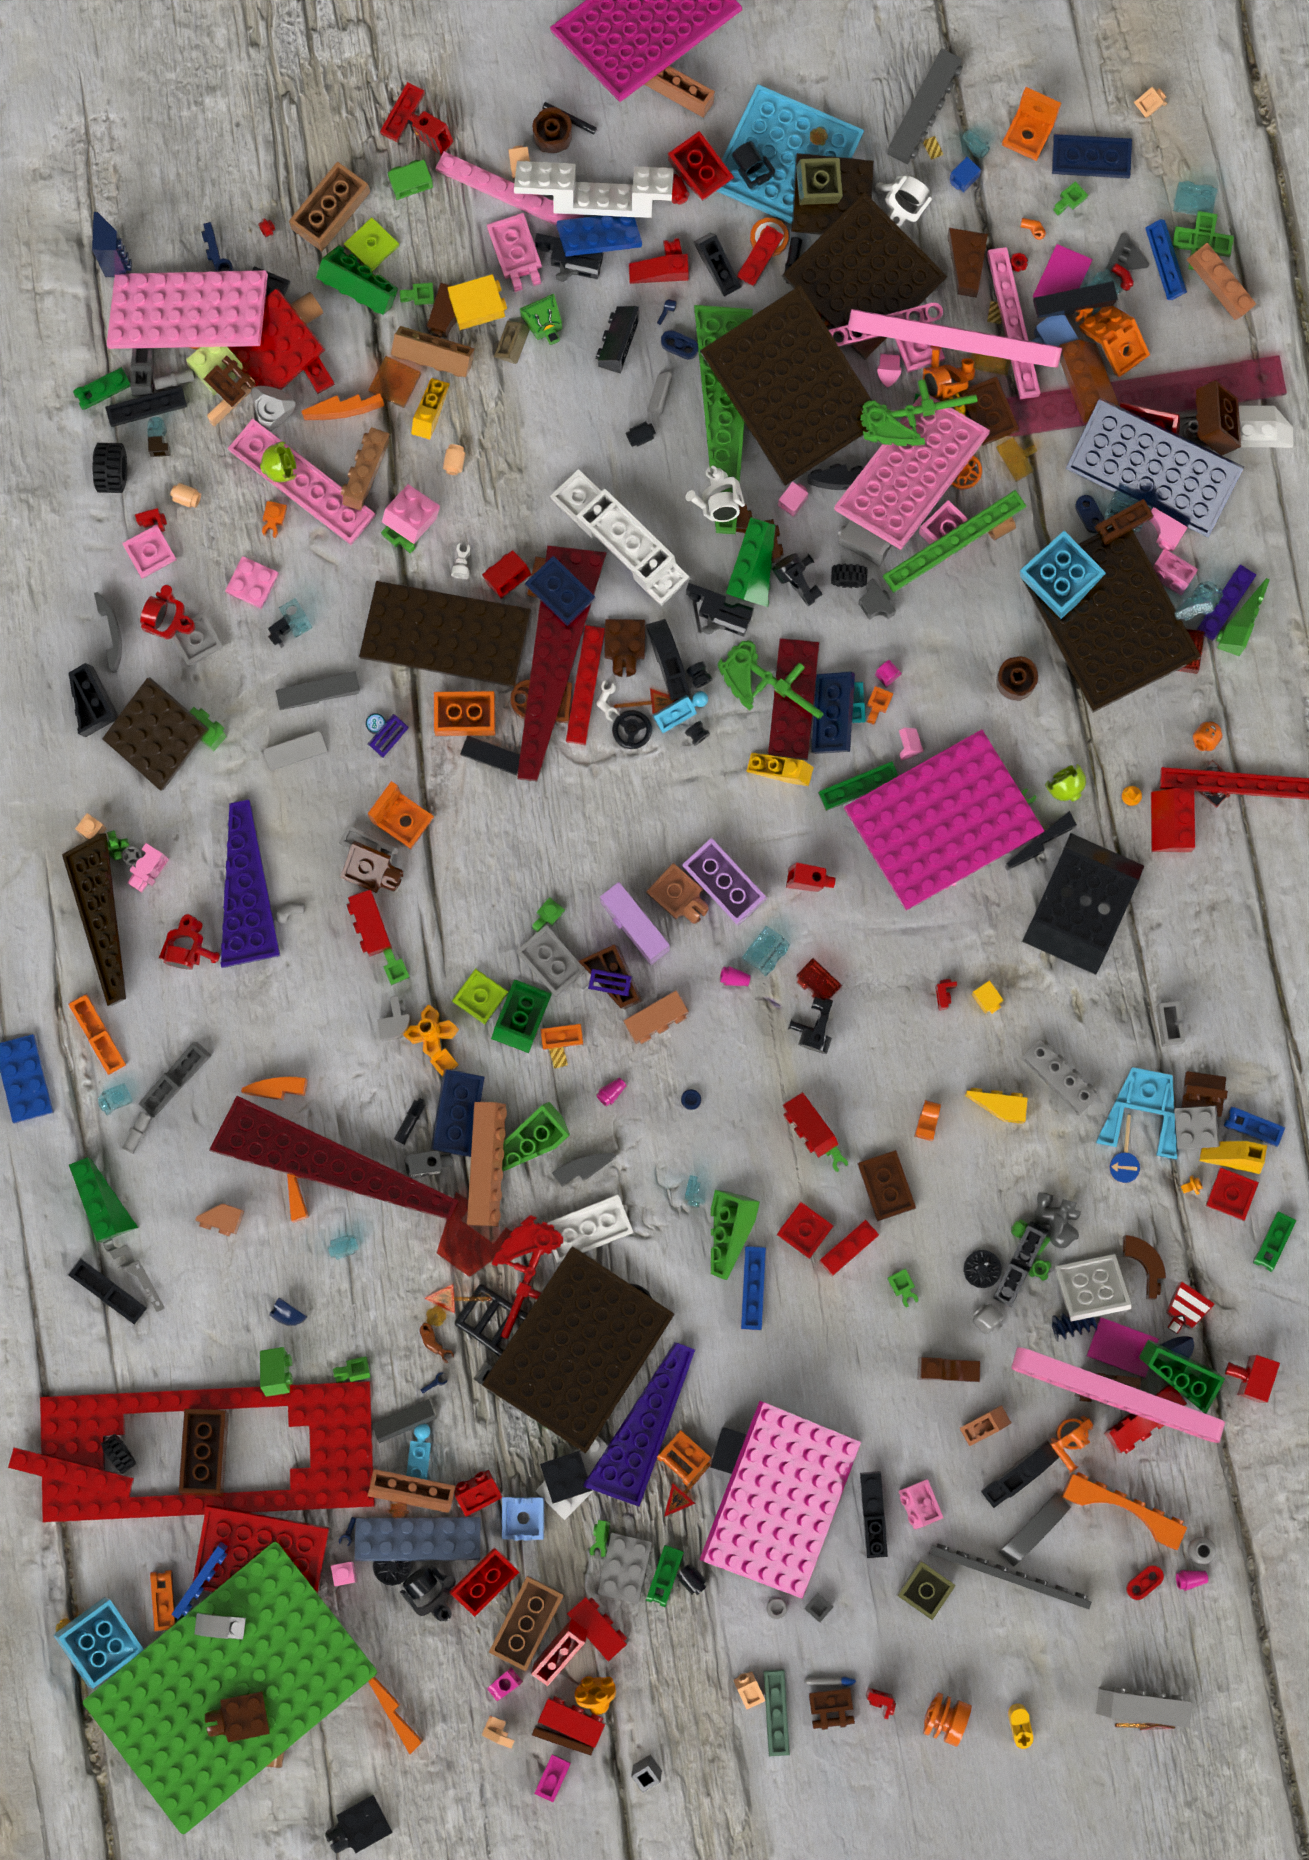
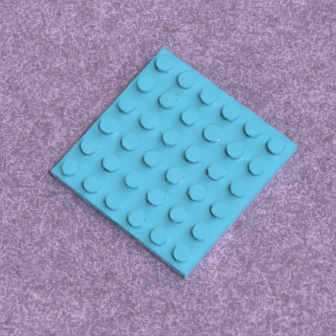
(780, 131)

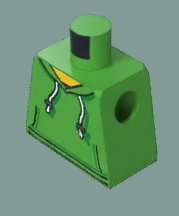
(543, 319)

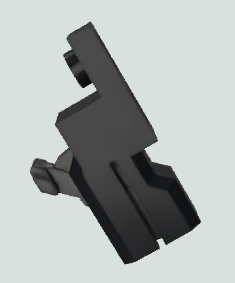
(582, 265)
(720, 614)

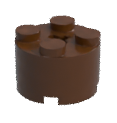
(555, 140)
(1009, 670)

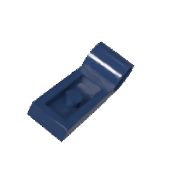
(213, 252)

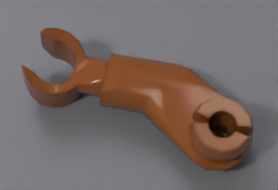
(430, 1342)

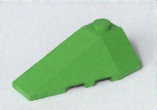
(733, 1222)

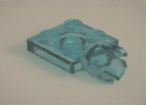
(1203, 601)

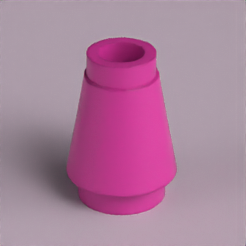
(734, 977)
(611, 1091)
(1190, 1579)

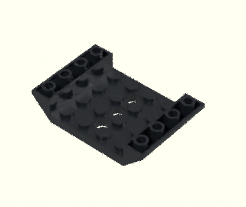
(1078, 931)

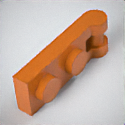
(162, 1600)

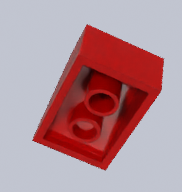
(699, 166)

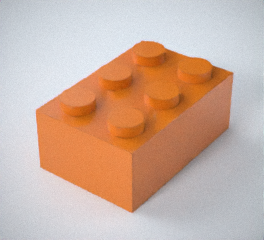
(464, 713)

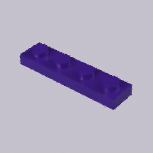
(1231, 596)

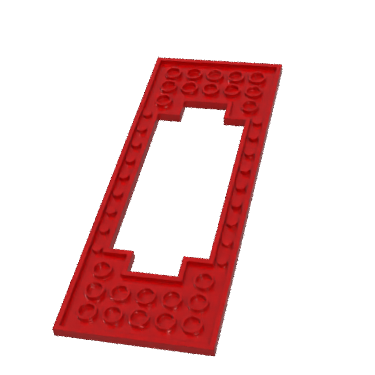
(339, 1450)

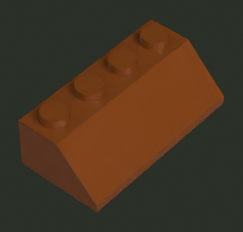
(1086, 376)

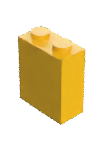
(477, 301)

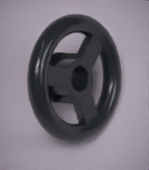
(632, 722)

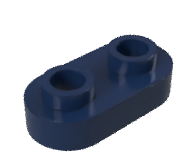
(681, 342)
(1088, 513)

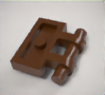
(224, 385)
(831, 1701)

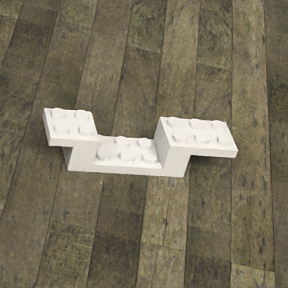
(594, 198)
(622, 534)

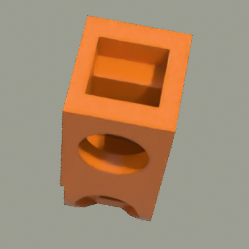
(928, 1121)

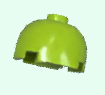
(278, 463)
(1067, 784)

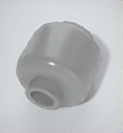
(988, 1319)
(1201, 1550)

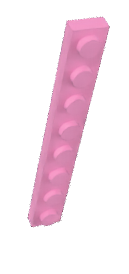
(499, 188)
(1012, 318)

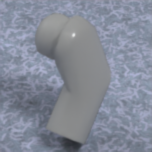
(287, 910)

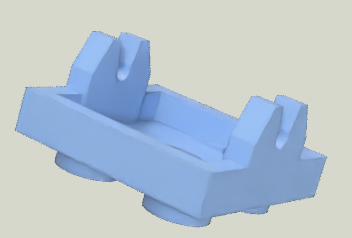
(513, 1528)

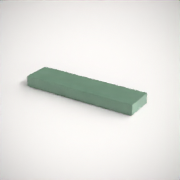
(776, 1713)

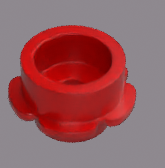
(266, 227)
(1023, 262)

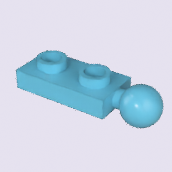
(679, 711)
(419, 1453)

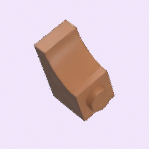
(985, 1425)

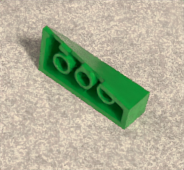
(356, 280)
(753, 565)
(100, 1202)
(1187, 1376)

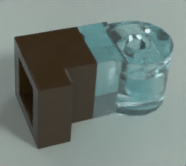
(156, 444)

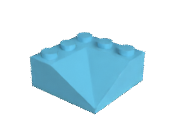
(1062, 574)
(98, 1642)

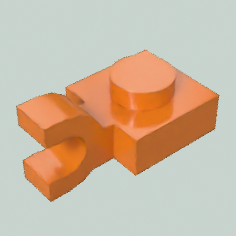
(878, 702)

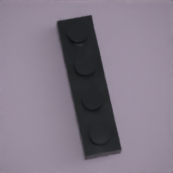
(146, 406)

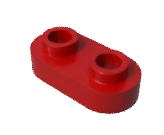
(1145, 1584)

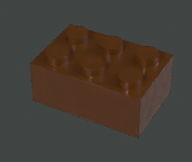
(1218, 418)

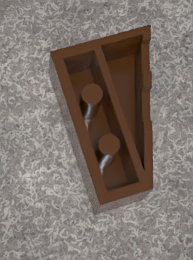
(967, 257)

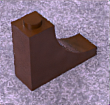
(442, 314)
(948, 1370)

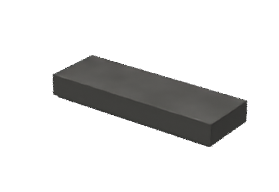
(403, 1421)

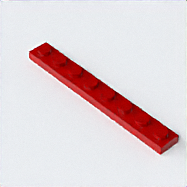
(1235, 783)

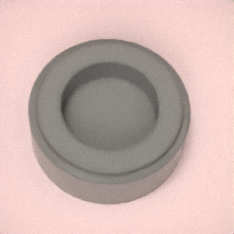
(776, 1608)

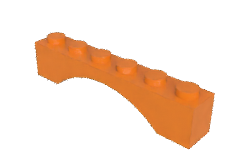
(1164, 1530)

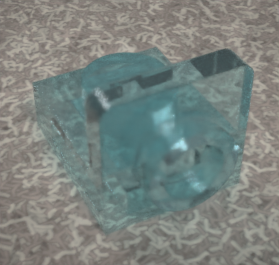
(114, 1099)
(693, 1188)

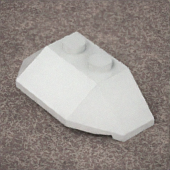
(1264, 427)

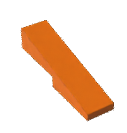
(97, 1034)
(297, 1206)
(390, 1704)

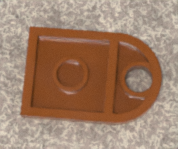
(523, 688)

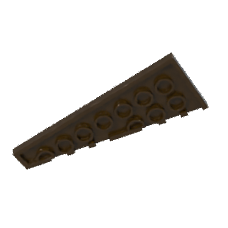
(93, 890)

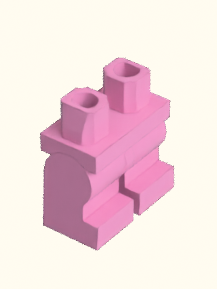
(147, 868)

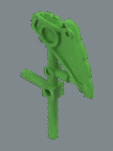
(889, 431)
(738, 675)

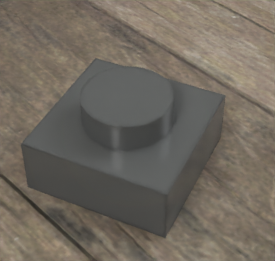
(818, 1607)

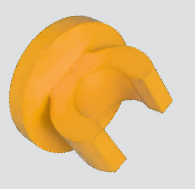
(1131, 795)
(1194, 1184)

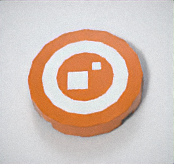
(776, 224)

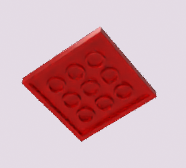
(284, 348)

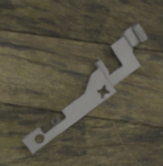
(131, 1268)

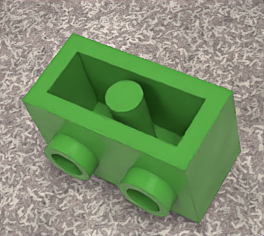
(410, 179)
(215, 735)
(275, 1372)

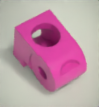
(887, 673)
(504, 1684)

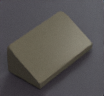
(512, 342)

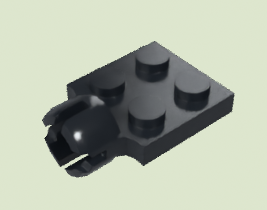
(359, 1826)

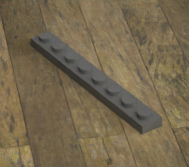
(1002, 1573)

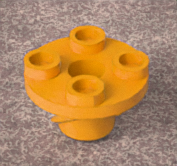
(595, 1694)

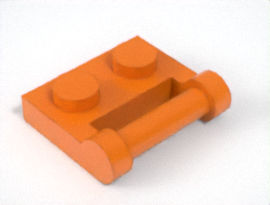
(688, 1452)

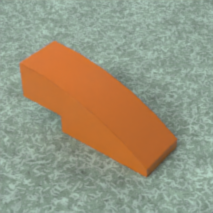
(277, 1087)

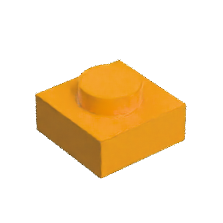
(444, 1061)

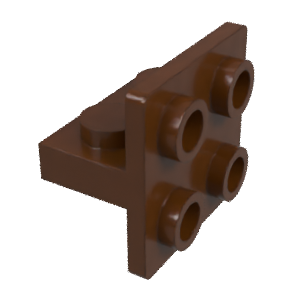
(1204, 1090)

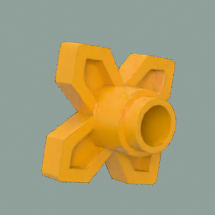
(431, 1031)

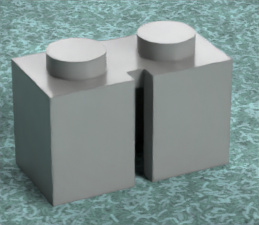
(1167, 1016)

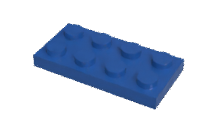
(598, 234)
(24, 1079)

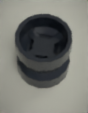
(699, 674)

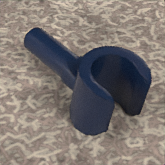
(669, 305)
(434, 1383)
(347, 1534)

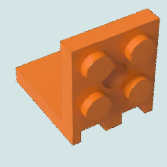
(1035, 114)
(1114, 332)
(392, 808)

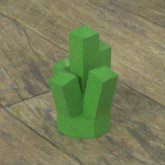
(116, 846)

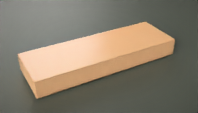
(224, 408)

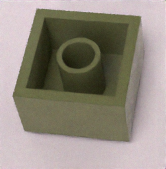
(819, 181)
(926, 1590)

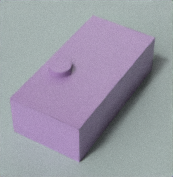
(724, 881)
(634, 923)

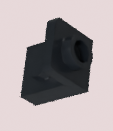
(279, 628)

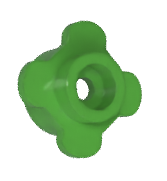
(1045, 1265)

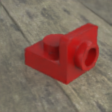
(149, 517)
(944, 997)

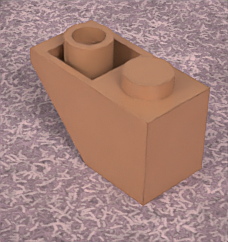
(223, 1217)

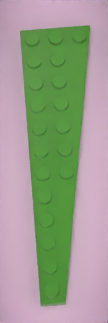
(722, 419)

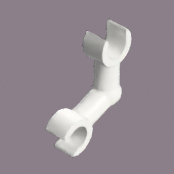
(601, 702)

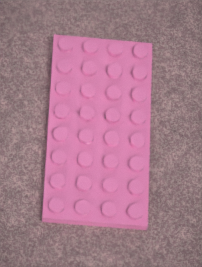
(187, 309)
(908, 481)

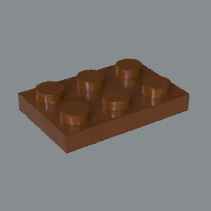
(991, 409)
(886, 1185)

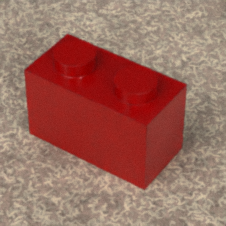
(506, 574)

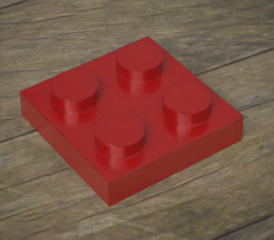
(1232, 1194)
(805, 1230)

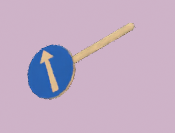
(1125, 1166)

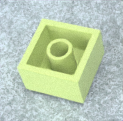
(207, 358)

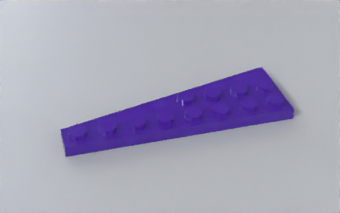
(248, 917)
(632, 1453)

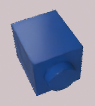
(964, 175)

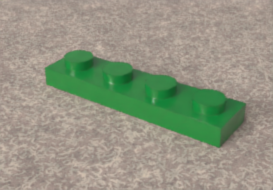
(857, 786)

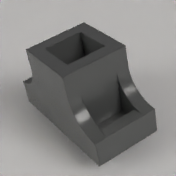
(876, 602)

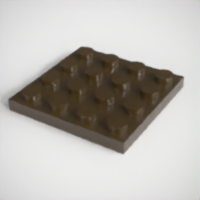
(817, 218)
(155, 734)

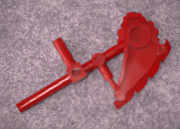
(523, 1240)

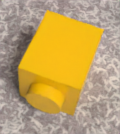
(987, 998)

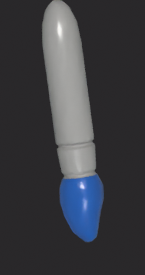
(829, 1681)

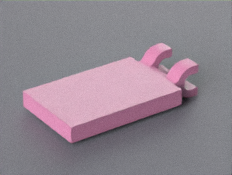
(515, 249)

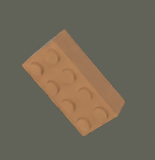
(329, 206)
(526, 1623)

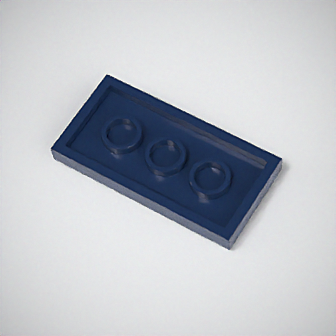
(1091, 156)
(835, 699)
(456, 1112)

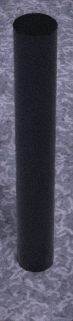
(575, 121)

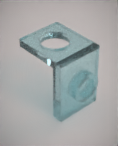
(298, 622)

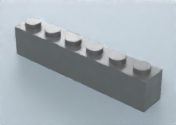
(924, 106)

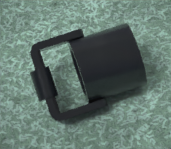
(750, 161)

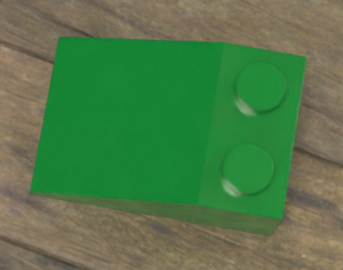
(521, 1016)

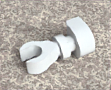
(460, 570)

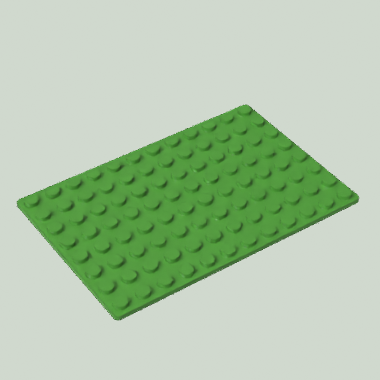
(288, 1651)

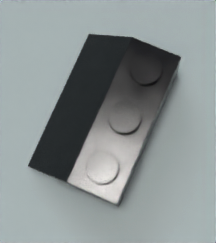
(618, 338)

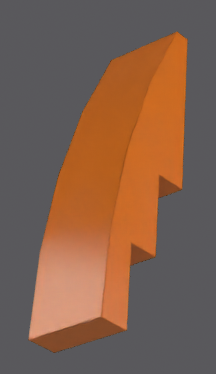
(334, 409)

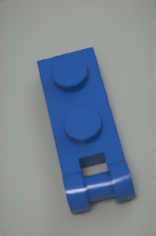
(1255, 1127)

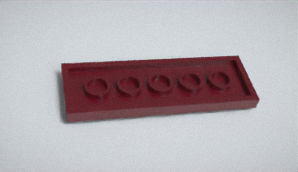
(790, 721)

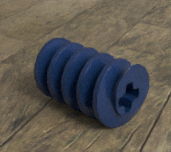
(1064, 1325)

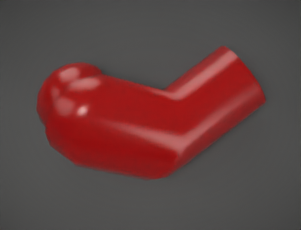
(1125, 275)

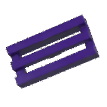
(383, 729)
(627, 985)

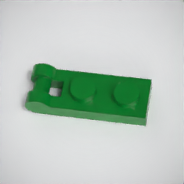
(102, 388)
(1275, 1240)
(665, 1575)

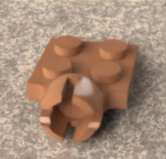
(678, 895)

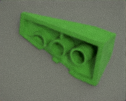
(1238, 630)
(535, 1136)

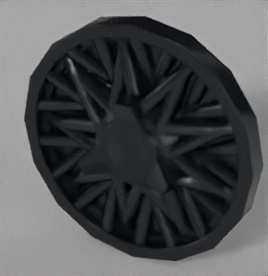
(982, 1269)
(392, 1572)

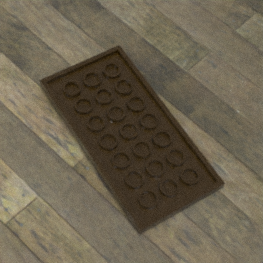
(445, 633)

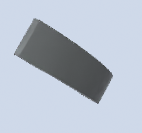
(113, 654)
(1035, 1529)

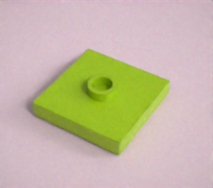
(371, 244)
(480, 996)

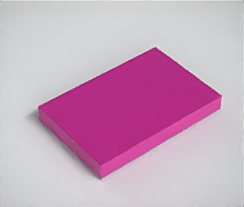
(1063, 272)
(1119, 1346)

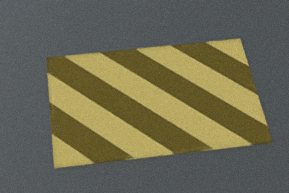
(933, 148)
(994, 313)
(558, 1057)

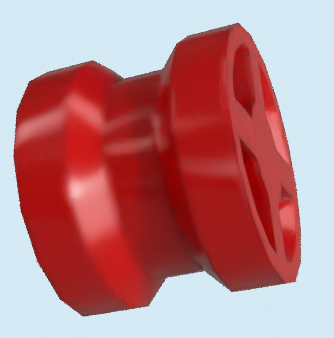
(672, 247)

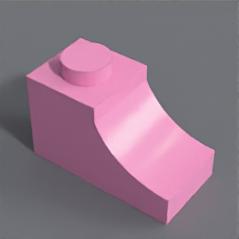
(1168, 530)

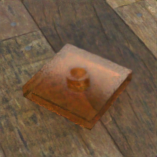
(395, 381)

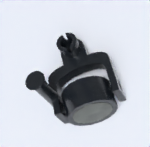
(790, 570)
(815, 1038)
(421, 1583)

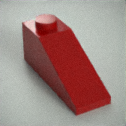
(660, 269)

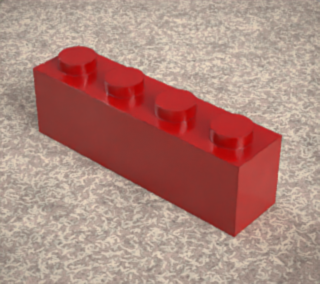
(1134, 1427)

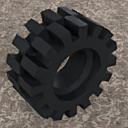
(849, 575)
(118, 1453)

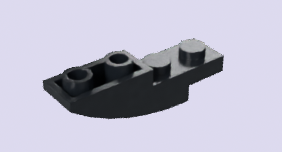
(834, 478)
(668, 659)
(1020, 1474)
(873, 1514)

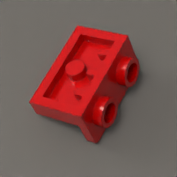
(477, 1492)
(879, 1698)

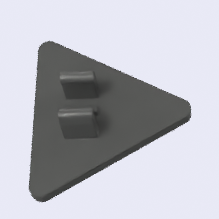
(1127, 255)

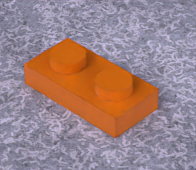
(561, 1036)

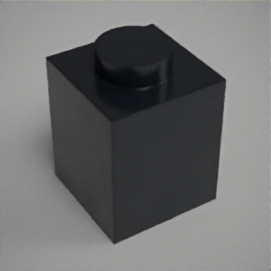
(646, 1773)

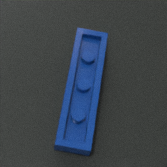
(1166, 259)
(753, 1288)
(205, 1574)

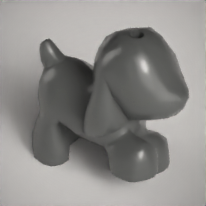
(1061, 1232)

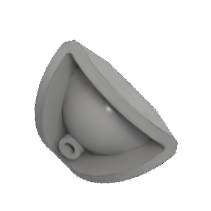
(271, 406)

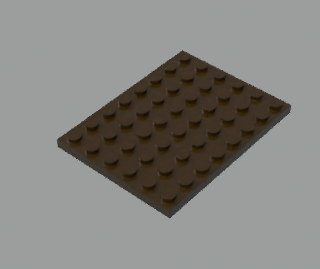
(790, 384)
(1122, 628)
(578, 1349)

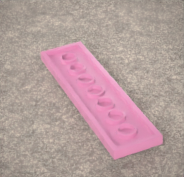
(309, 489)

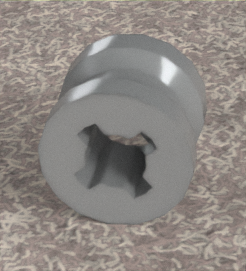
(130, 854)

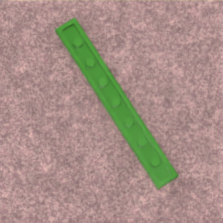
(954, 541)

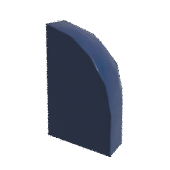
(286, 1314)
(1183, 1345)

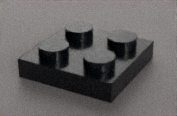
(565, 1477)

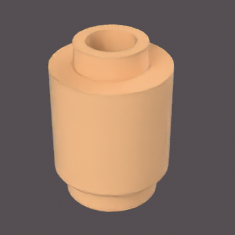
(454, 459)
(185, 495)

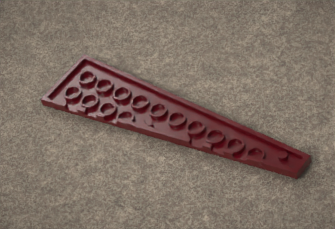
(553, 661)
(284, 1146)

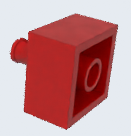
(1256, 1377)

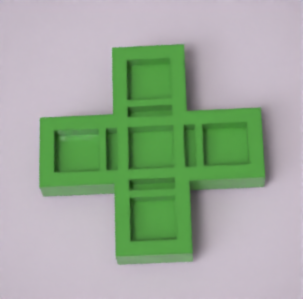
(1204, 232)

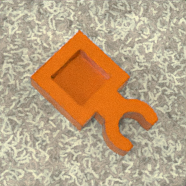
(273, 515)

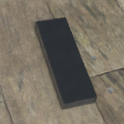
(491, 755)

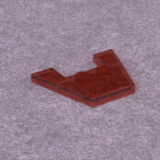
(464, 1246)

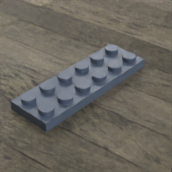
(417, 1539)

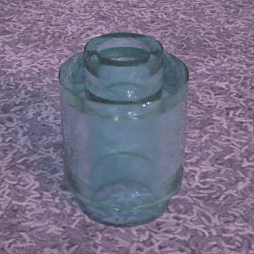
(343, 1246)

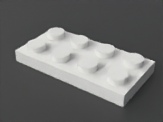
(592, 1227)
(590, 1459)

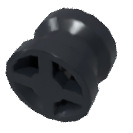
(697, 733)

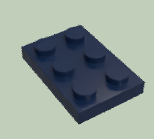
(560, 591)

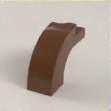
(1149, 1259)

